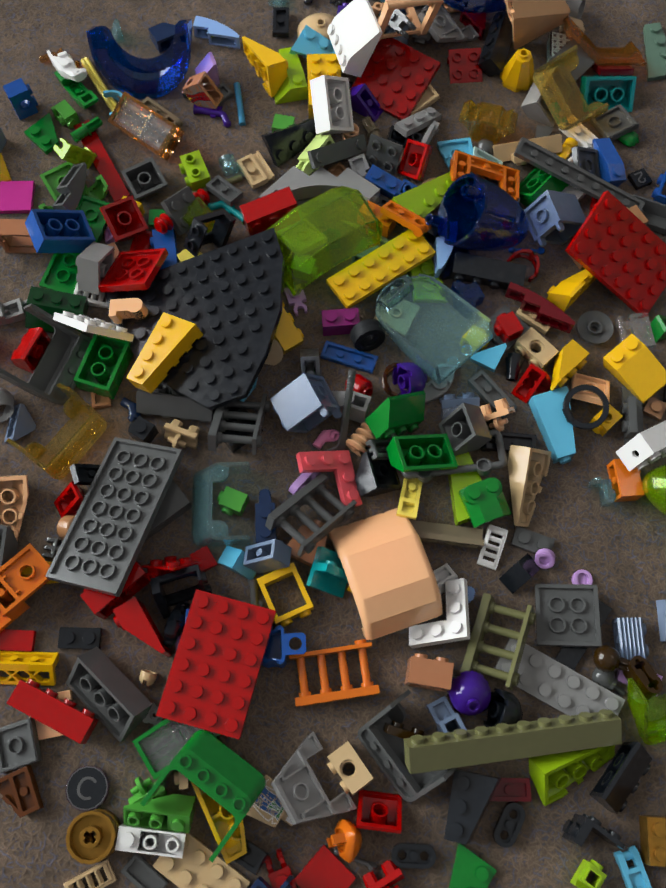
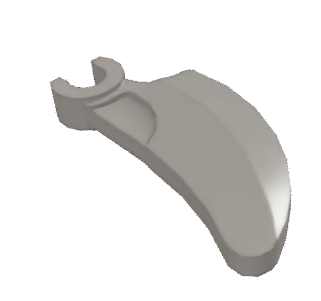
(431, 131)

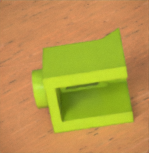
(582, 872)

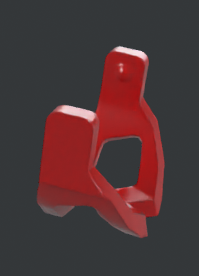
(532, 257)

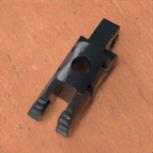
(175, 624)

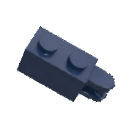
(262, 510)

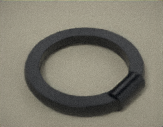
(569, 416)

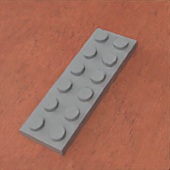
(558, 684)

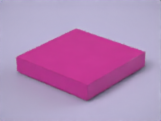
(16, 197)

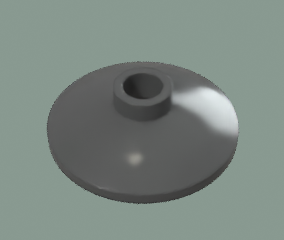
(599, 321)

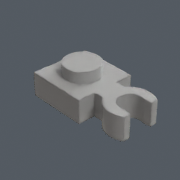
(359, 165)

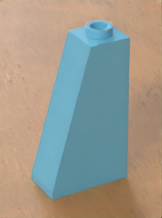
(554, 428)

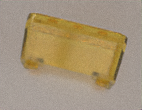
(70, 442)

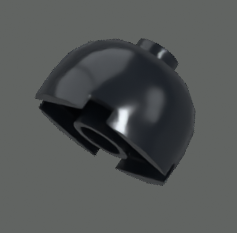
(503, 708)

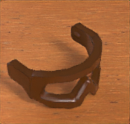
(389, 368)

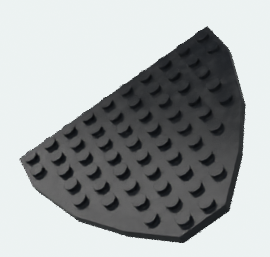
(234, 302)

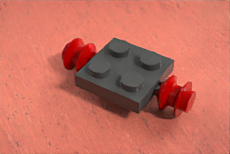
(176, 208)

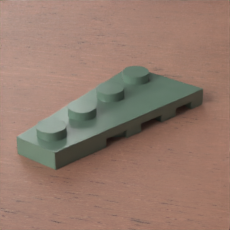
(655, 51)

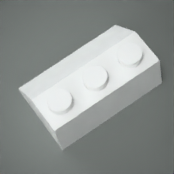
(331, 105)

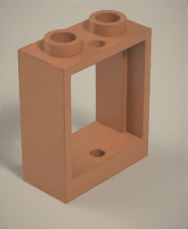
(15, 237)

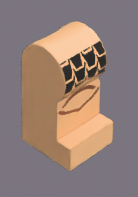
(126, 309)

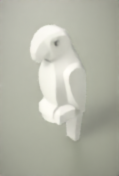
(66, 67)

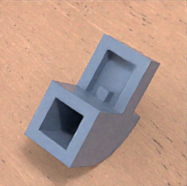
(444, 716)

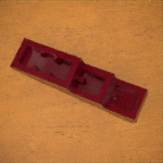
(546, 311)

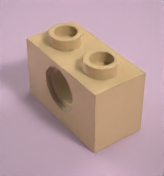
(533, 340)
(361, 776)

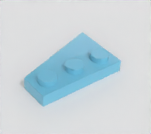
(311, 43)

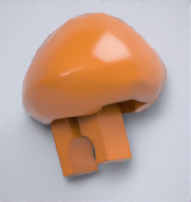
(347, 840)

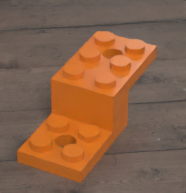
(17, 589)

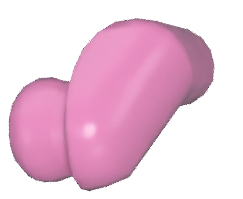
(326, 436)

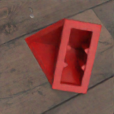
(532, 383)
(69, 500)

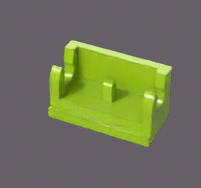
(74, 153)

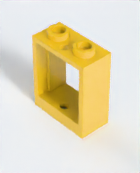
(279, 575)

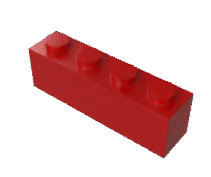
(52, 711)

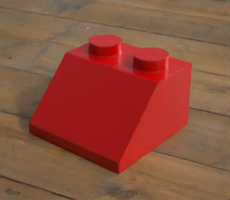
(30, 349)

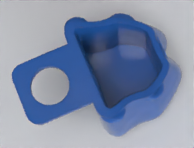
(279, 647)

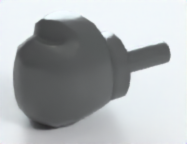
(486, 145)
(607, 680)

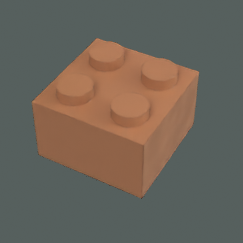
(429, 673)

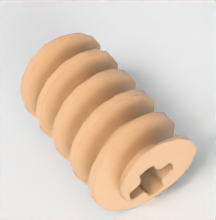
(358, 439)

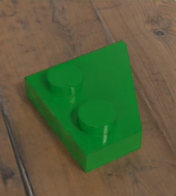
(43, 134)

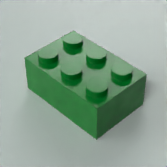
(103, 366)

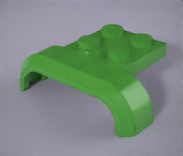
(54, 176)

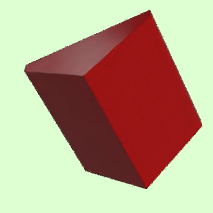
(415, 159)
(124, 219)
(379, 811)

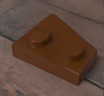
(21, 791)

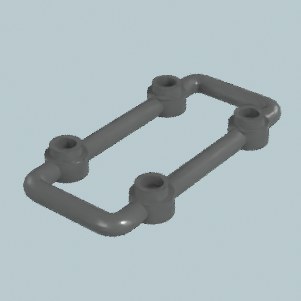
(482, 466)

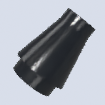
(513, 366)

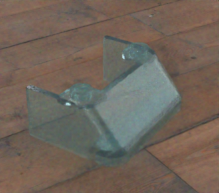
(204, 529)

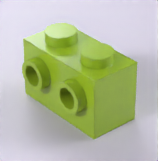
(194, 169)

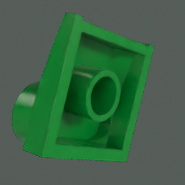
(484, 501)

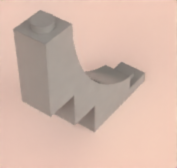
(320, 181)

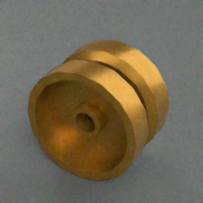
(80, 836)

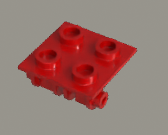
(464, 65)
(170, 564)

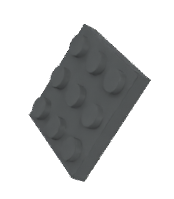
(567, 615)

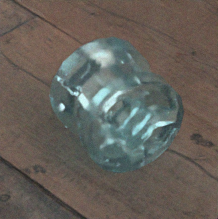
(228, 164)

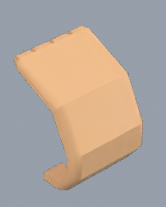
(387, 573)

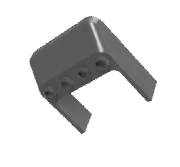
(57, 363)

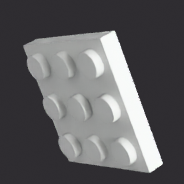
(94, 326)

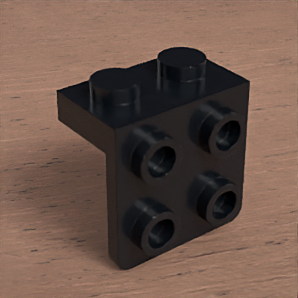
(580, 826)

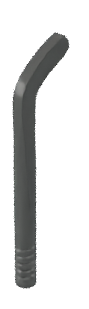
(346, 411)

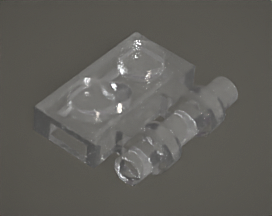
(639, 326)

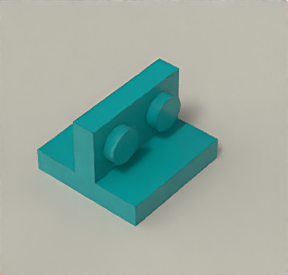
(327, 573)

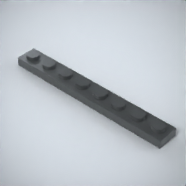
(571, 173)

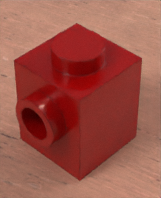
(508, 327)

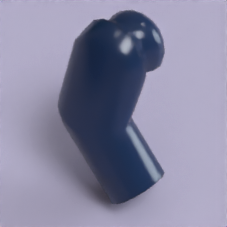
(131, 406)

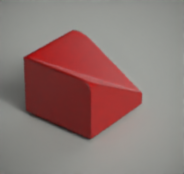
(205, 557)

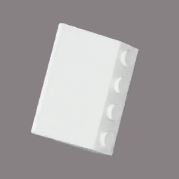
(354, 36)

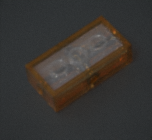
(146, 126)

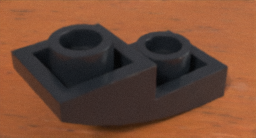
(396, 137)

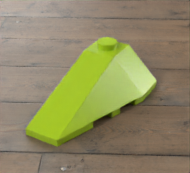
(295, 85)
(557, 771)

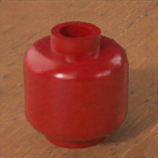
(362, 385)

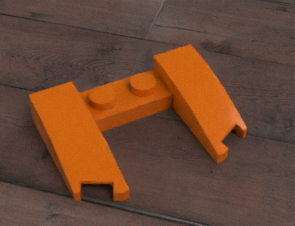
(507, 177)

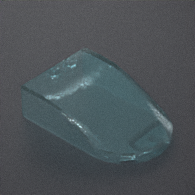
(431, 324)

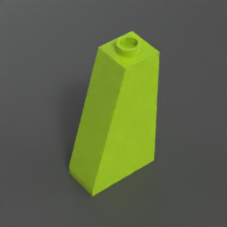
(458, 482)

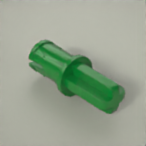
(86, 129)

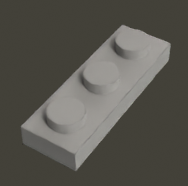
(417, 121)

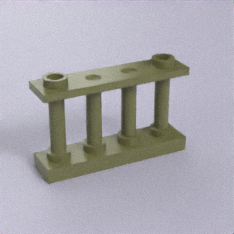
(483, 625)

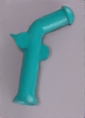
(231, 210)

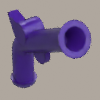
(213, 113)

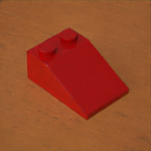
(136, 620)

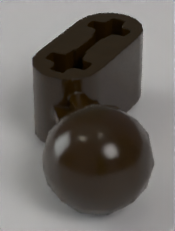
(608, 660)

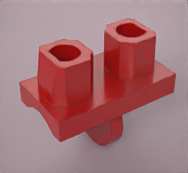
(392, 876)

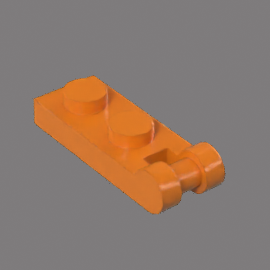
(405, 217)

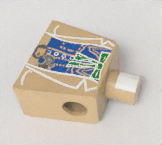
(268, 807)

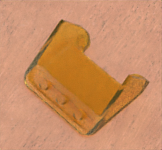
(562, 92)

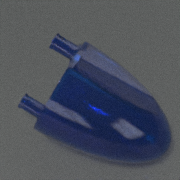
(479, 216)

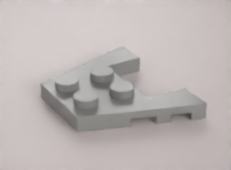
(445, 28)
(301, 791)

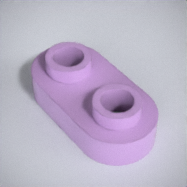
(301, 481)

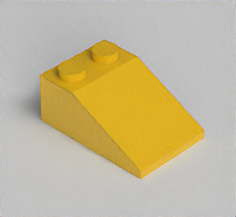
(636, 368)

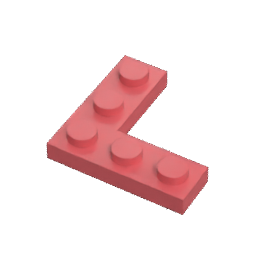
(333, 461)

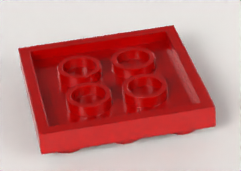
(133, 270)

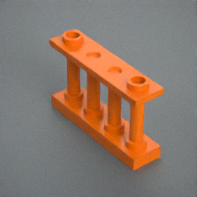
(347, 691)

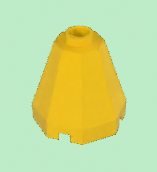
(518, 71)

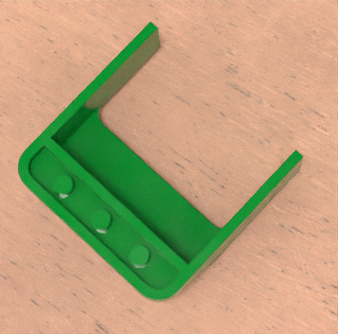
(217, 773)

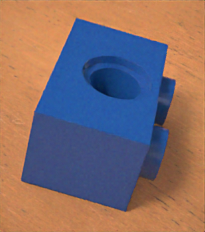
(21, 99)

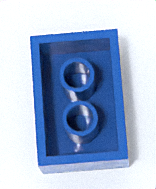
(59, 230)

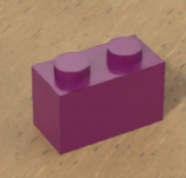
(339, 321)

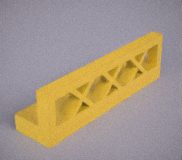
(31, 663)

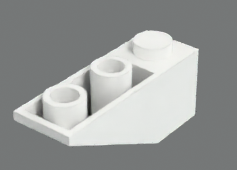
(150, 841)

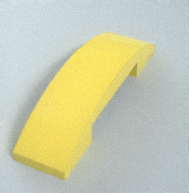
(409, 498)

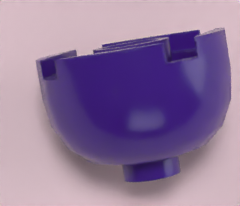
(409, 377)
(470, 693)

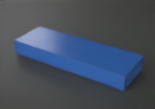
(349, 357)

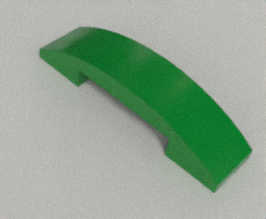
(78, 92)

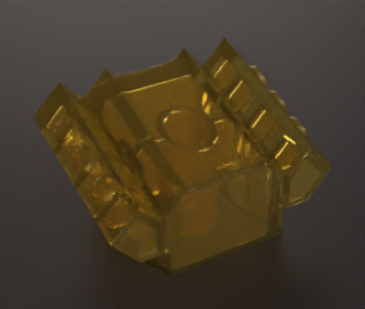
(488, 121)

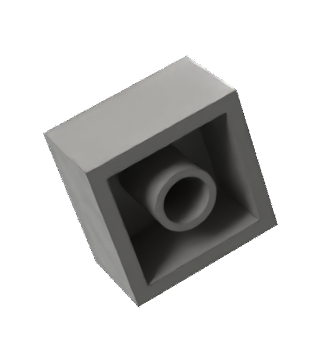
(93, 266)

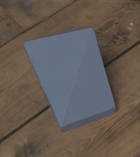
(19, 423)

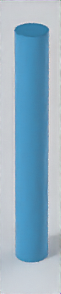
(239, 102)

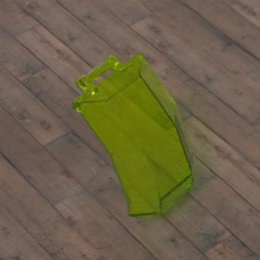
(325, 234)

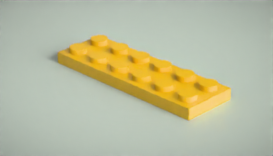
(380, 268)

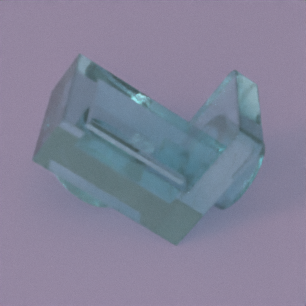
(606, 493)

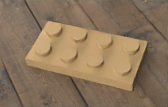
(197, 870)

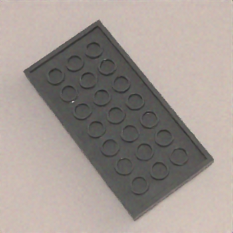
(115, 516)

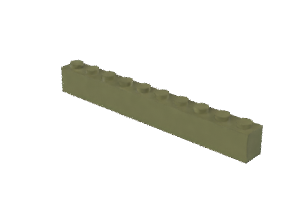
(512, 741)

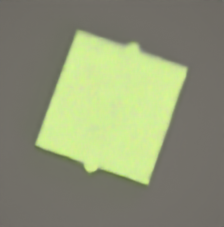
(196, 209)

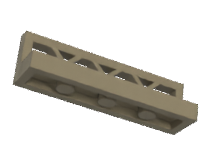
(449, 534)

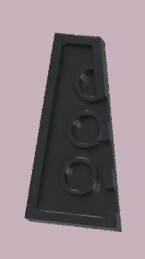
(288, 142)

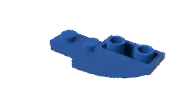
(388, 184)

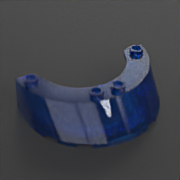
(138, 75)

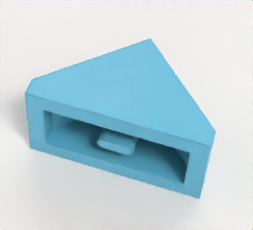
(490, 357)
(233, 560)

